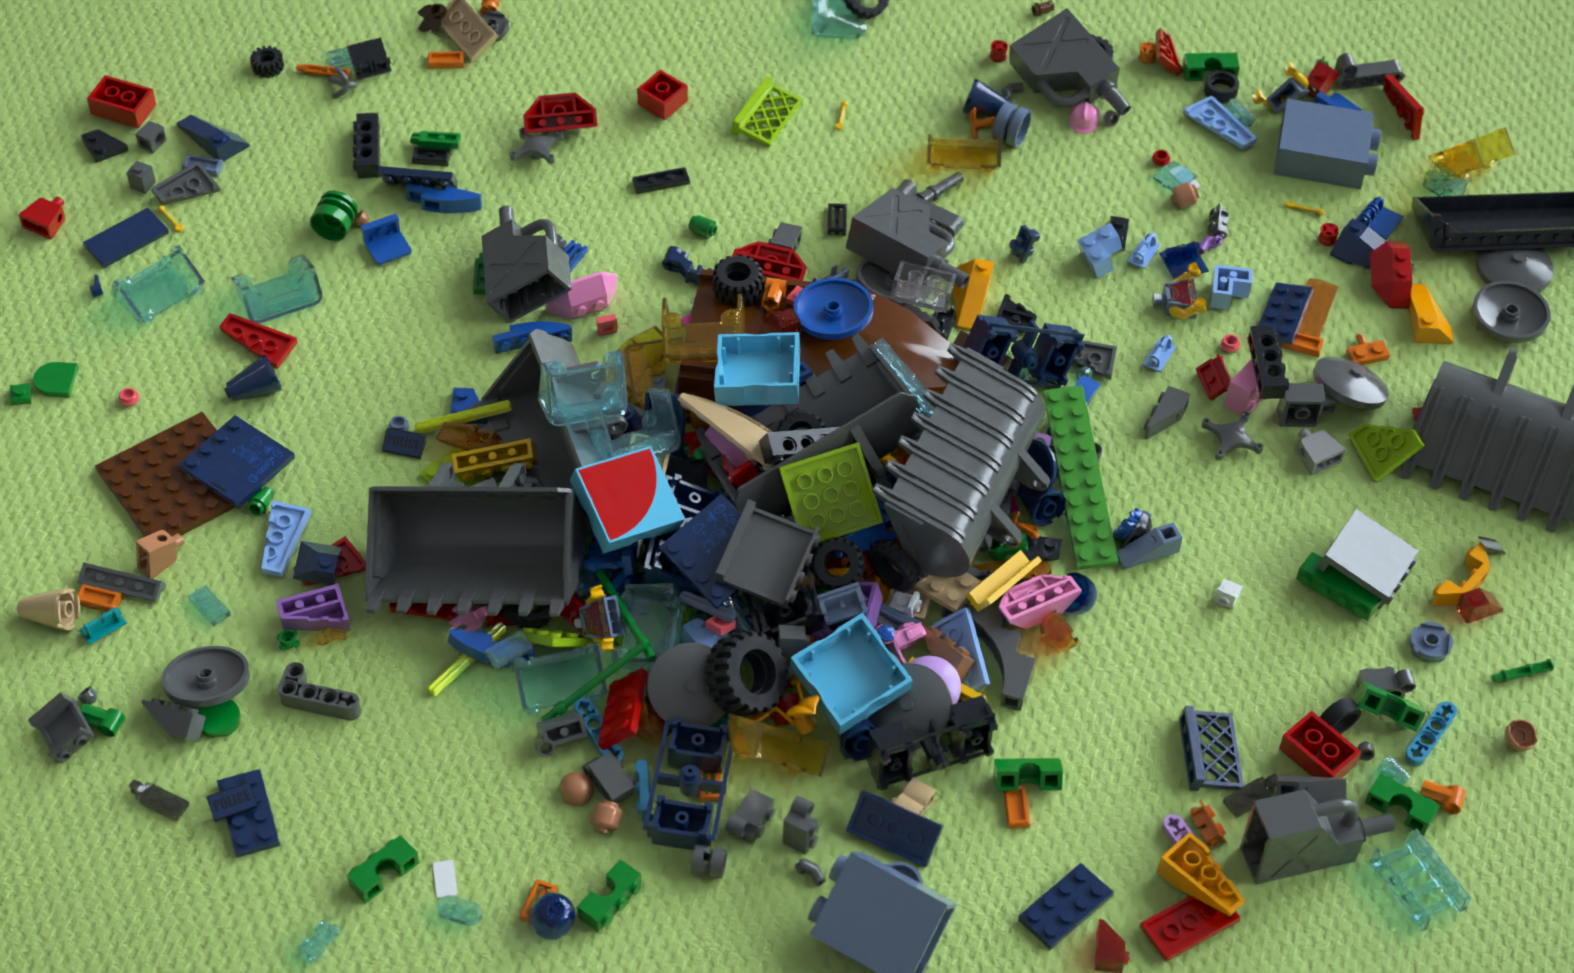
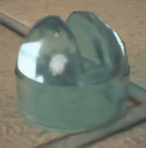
(1082, 371)

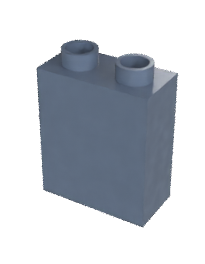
(1326, 144)
(880, 916)

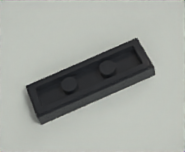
(660, 180)

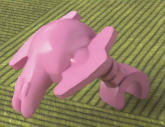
(472, 619)

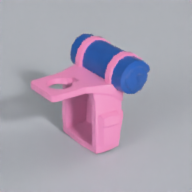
(903, 638)

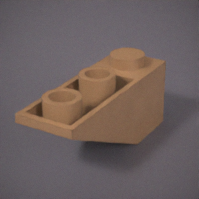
(946, 649)

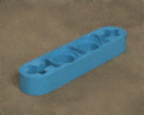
(593, 733)
(1430, 733)

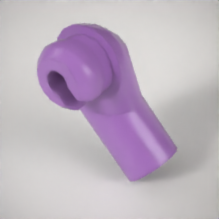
(1210, 242)

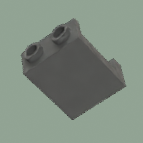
(62, 727)

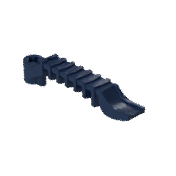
(676, 261)

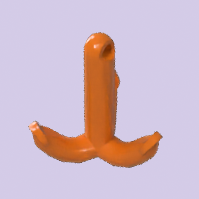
(988, 122)
(1028, 529)

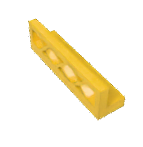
(1001, 580)

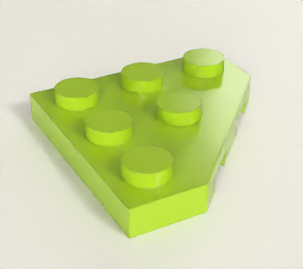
(1384, 447)
(556, 638)

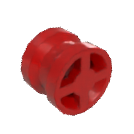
(998, 51)
(1328, 234)

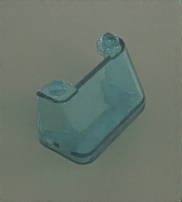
(833, 20)
(158, 286)
(282, 294)
(596, 388)
(657, 615)
(556, 676)

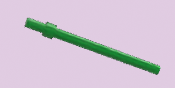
(626, 615)
(562, 706)

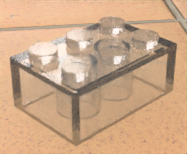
(923, 286)

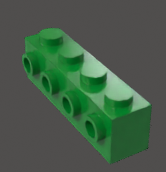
(1337, 587)

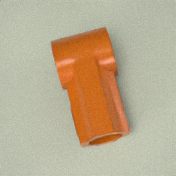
(773, 292)
(1449, 797)

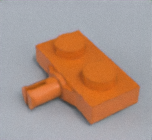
(1367, 352)

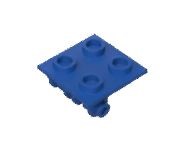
(1379, 218)

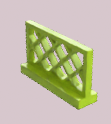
(751, 108)

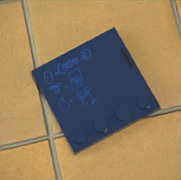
(236, 461)
(700, 547)

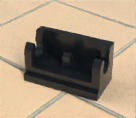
(946, 321)

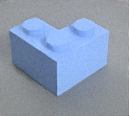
(1097, 248)
(1229, 282)

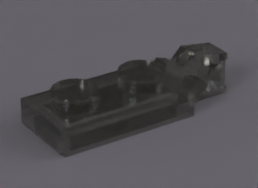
(159, 799)
(1242, 799)

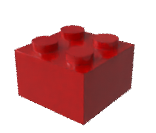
(662, 94)

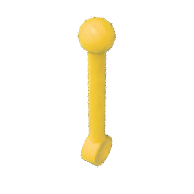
(839, 126)
(1290, 204)
(179, 228)

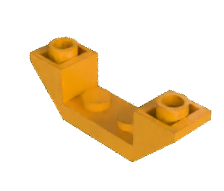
(1450, 593)

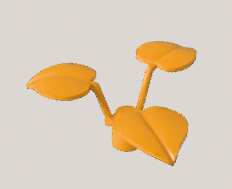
(800, 712)

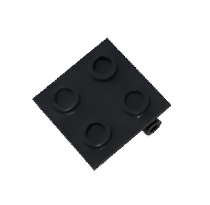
(369, 58)

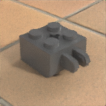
(1304, 405)

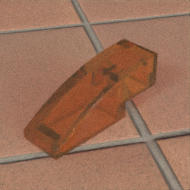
(467, 436)

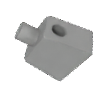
(1319, 450)

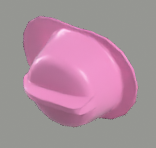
(1084, 117)

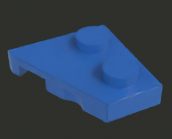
(464, 398)

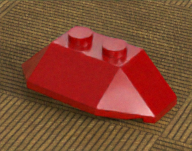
(558, 113)
(774, 260)
(1392, 273)

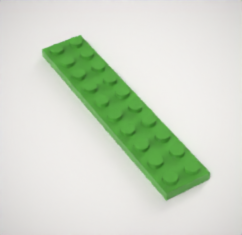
(1080, 478)

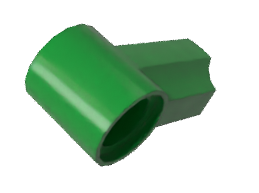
(1003, 550)
(105, 721)

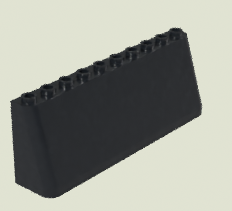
(1496, 221)

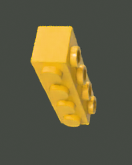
(494, 459)

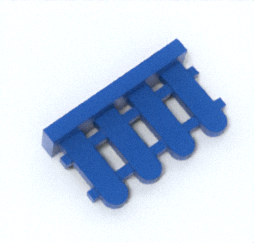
(622, 557)

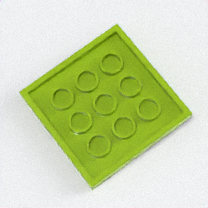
(832, 492)

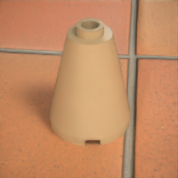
(52, 608)

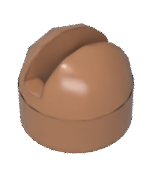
(361, 218)

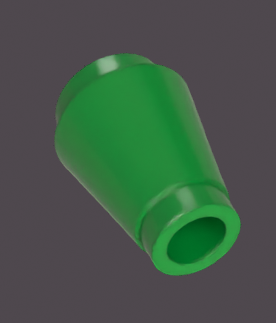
(259, 503)

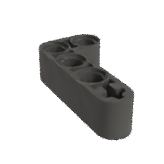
(1365, 74)
(938, 216)
(342, 703)

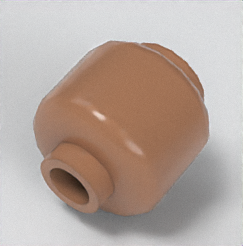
(1184, 195)
(606, 816)

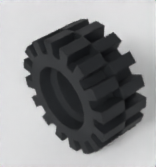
(269, 68)

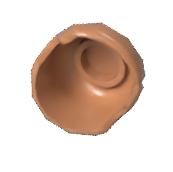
(1520, 735)
(576, 788)

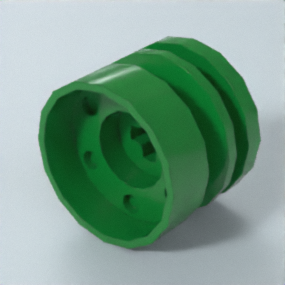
(334, 215)

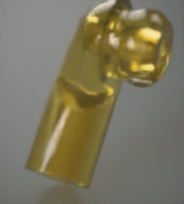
(329, 634)

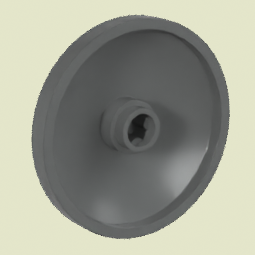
(1523, 266)
(876, 279)
(1511, 311)
(1351, 383)
(205, 676)
(679, 687)
(915, 708)

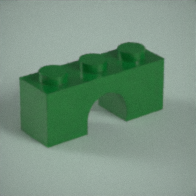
(1197, 63)
(1397, 708)
(1042, 771)
(1388, 792)
(395, 855)
(599, 910)

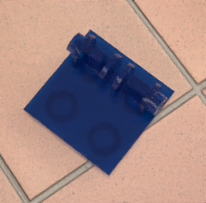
(1179, 258)

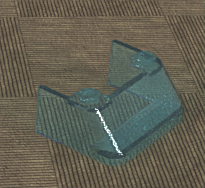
(658, 431)

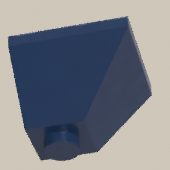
(317, 563)

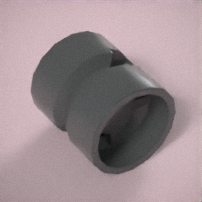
(716, 864)

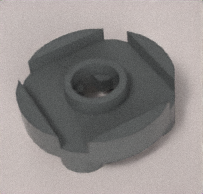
(501, 24)

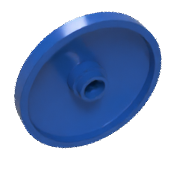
(833, 308)

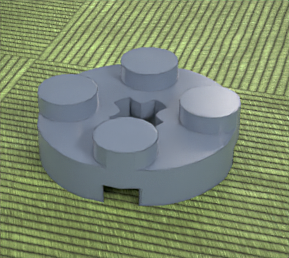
(1428, 651)

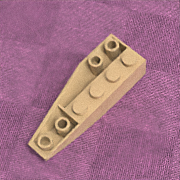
(730, 423)

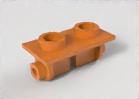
(1213, 832)

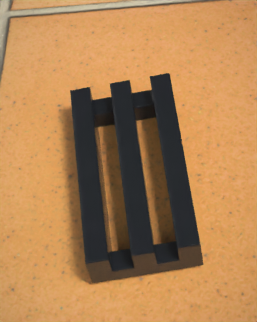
(432, 156)
(837, 229)

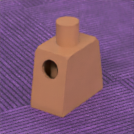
(157, 552)

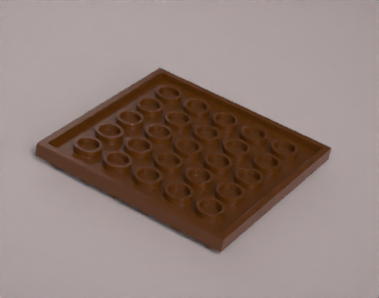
(153, 487)

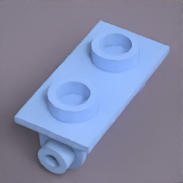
(1144, 251)
(1160, 353)

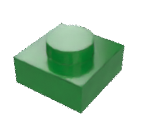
(20, 394)

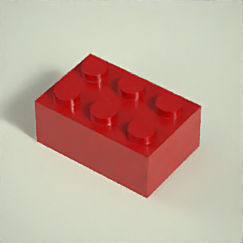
(121, 101)
(1319, 748)

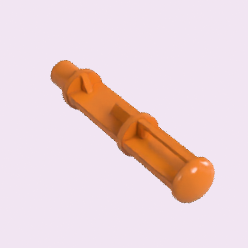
(321, 70)

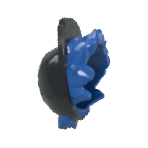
(1133, 527)

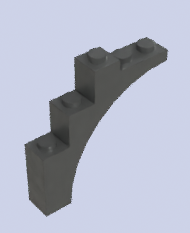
(1004, 644)

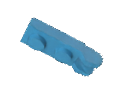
(642, 787)

